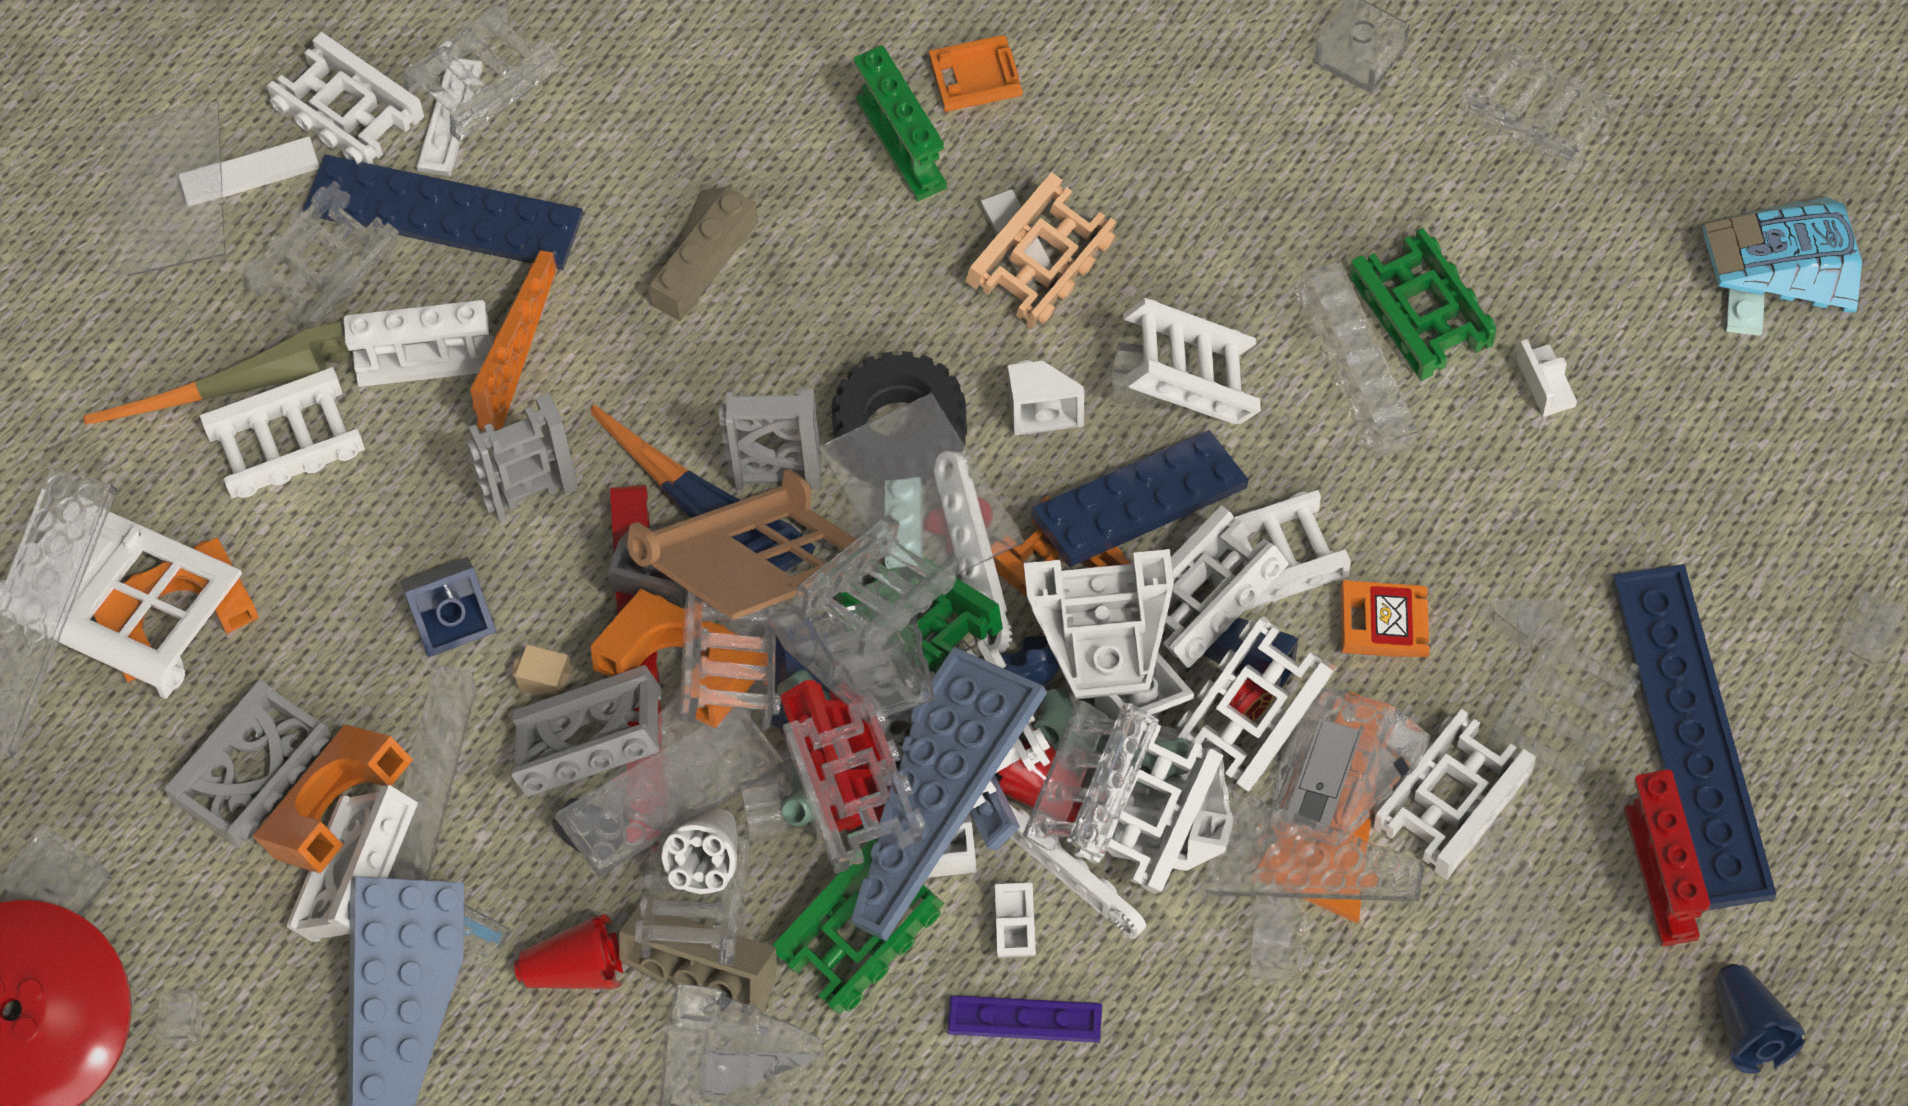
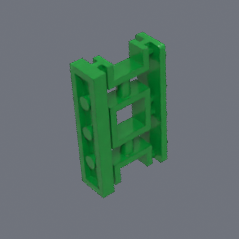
(900, 123)
(1401, 319)
(976, 616)
(829, 914)

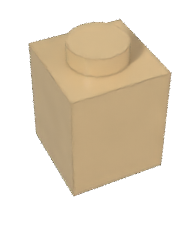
(541, 671)

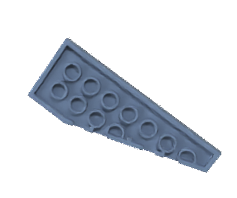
(949, 763)
(400, 982)

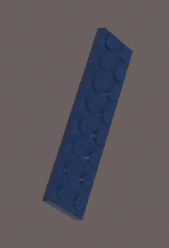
(452, 211)

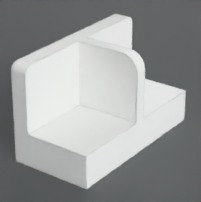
(1545, 378)

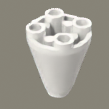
(702, 853)

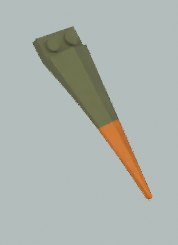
(285, 362)

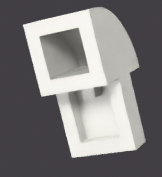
(1015, 920)

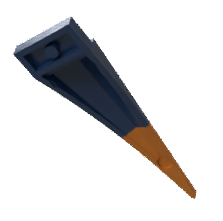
(696, 494)

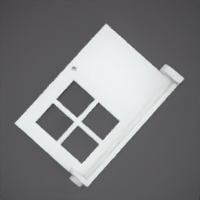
(113, 555)

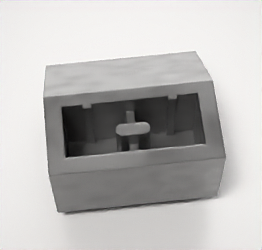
(630, 577)

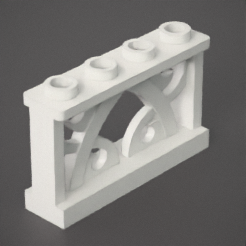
(371, 836)

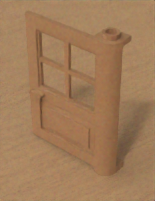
(724, 571)

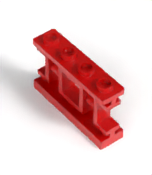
(808, 701)
(1667, 858)

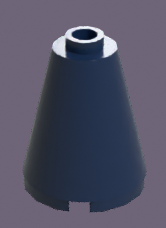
(1755, 1021)

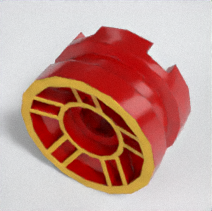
(1251, 700)

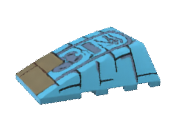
(1790, 251)

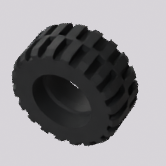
(895, 381)

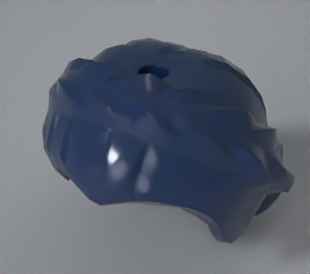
(1033, 661)

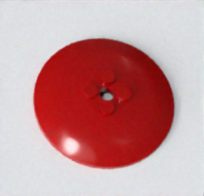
(71, 1005)

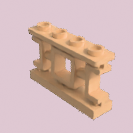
(1021, 236)

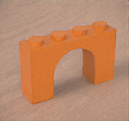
(232, 612)
(655, 624)
(351, 758)

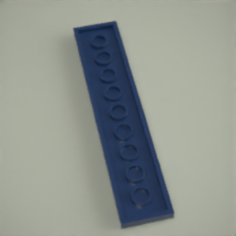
(1694, 732)

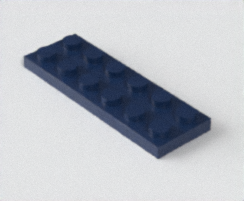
(1139, 498)

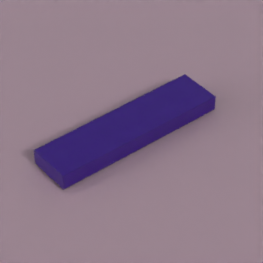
(1025, 1018)

